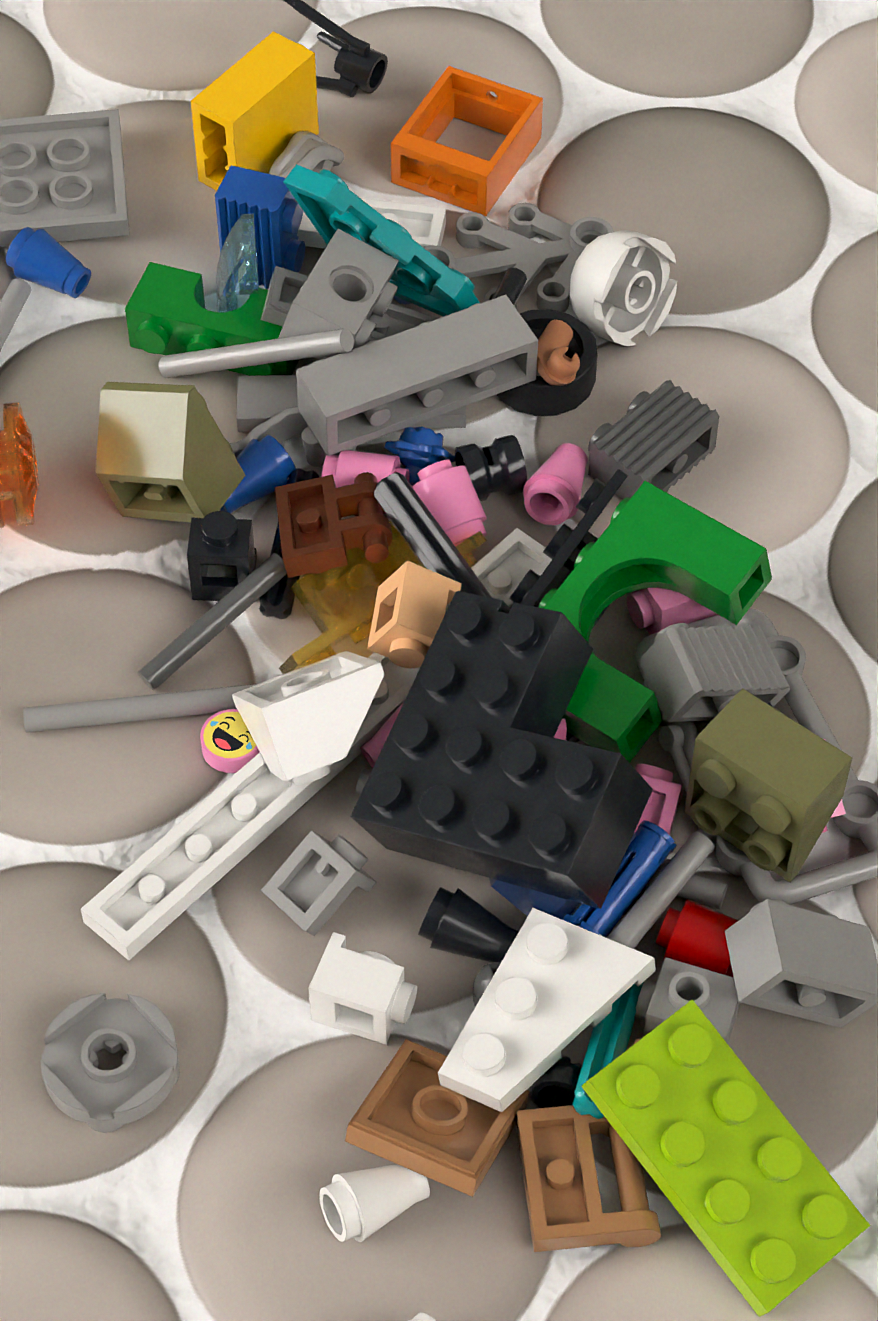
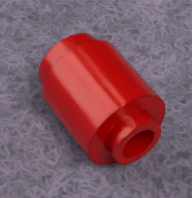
(697, 937)

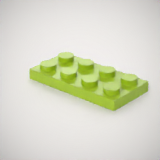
(726, 1157)

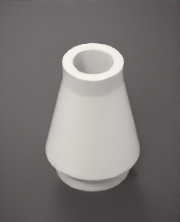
(369, 1199)

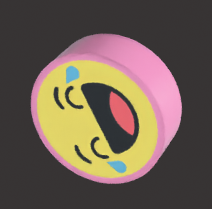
(227, 741)

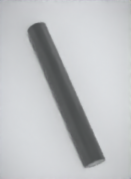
(213, 622)

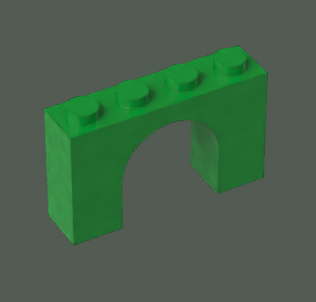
(649, 545)

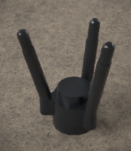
(355, 62)

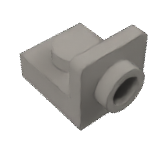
(317, 880)

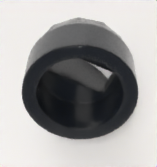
(557, 1084)

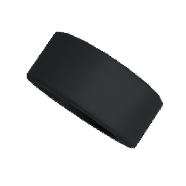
(538, 396)

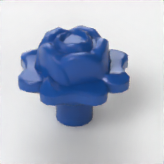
(419, 449)

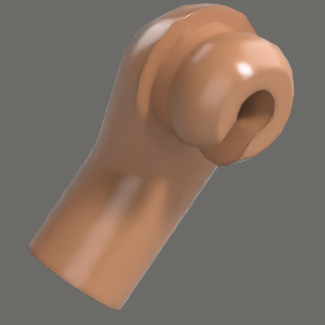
(551, 359)

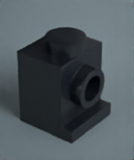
(219, 541)

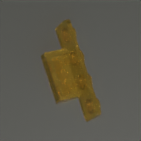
(345, 597)

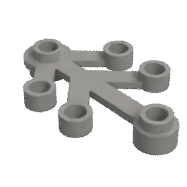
(523, 253)

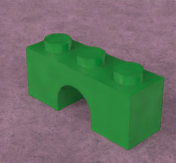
(171, 318)

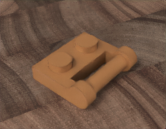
(565, 1188)

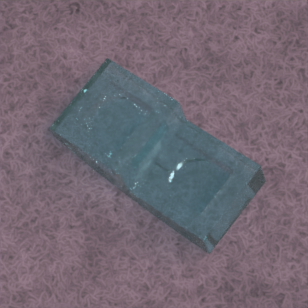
(237, 265)

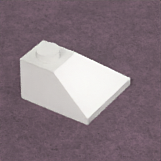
(310, 714)

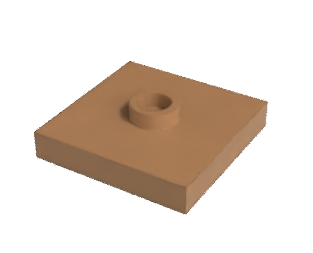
(428, 1125)

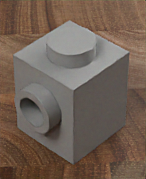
(681, 983)

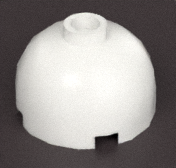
(623, 285)

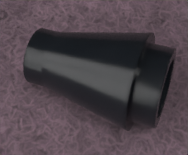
(465, 927)

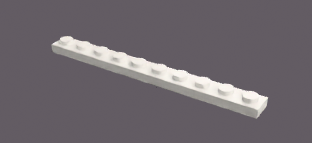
(257, 801)

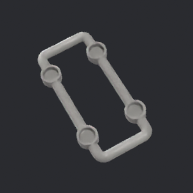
(859, 797)

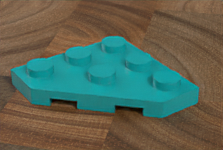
(418, 273)

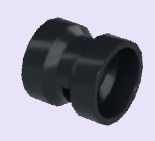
(494, 466)

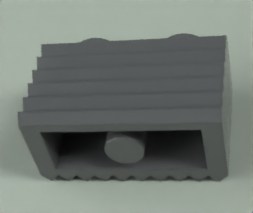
(654, 440)

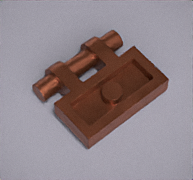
(312, 525)

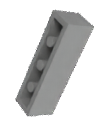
(416, 374)

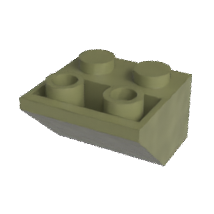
(163, 452)
(764, 784)

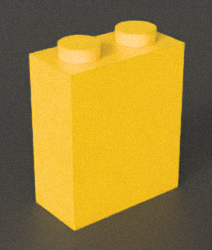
(255, 109)

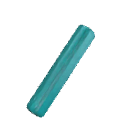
(606, 1043)

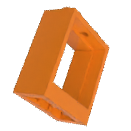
(453, 174)

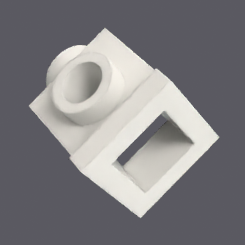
(359, 992)

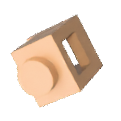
(409, 613)

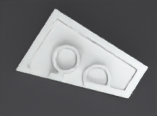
(536, 1004)

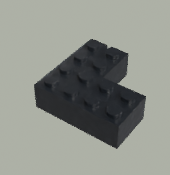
(477, 763)

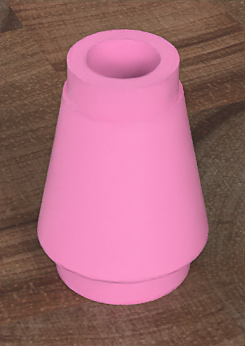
(556, 486)

